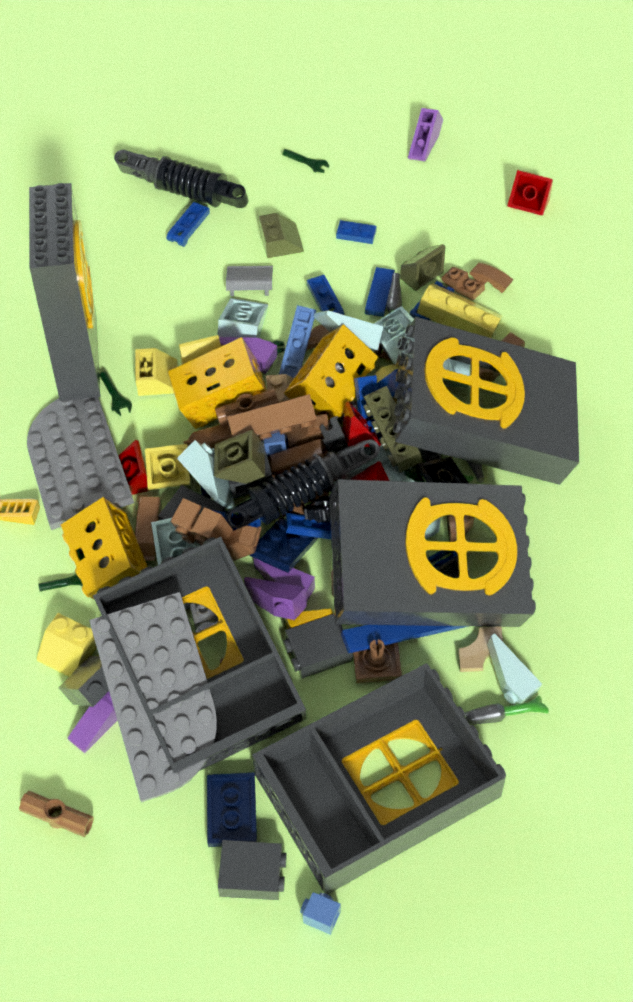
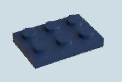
(282, 548)
(231, 808)

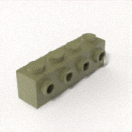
(381, 407)

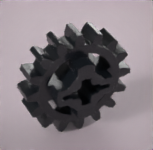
(318, 510)

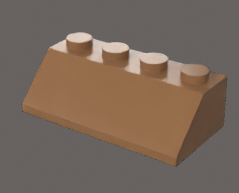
(274, 418)

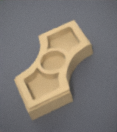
(473, 656)

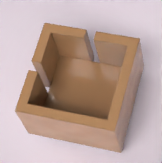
(199, 527)

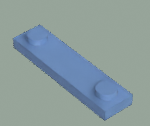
(297, 341)

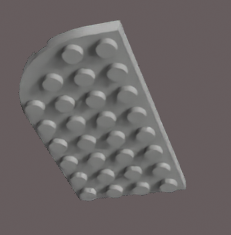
(75, 459)
(166, 666)

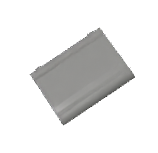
(249, 278)

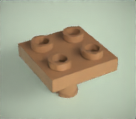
(377, 663)

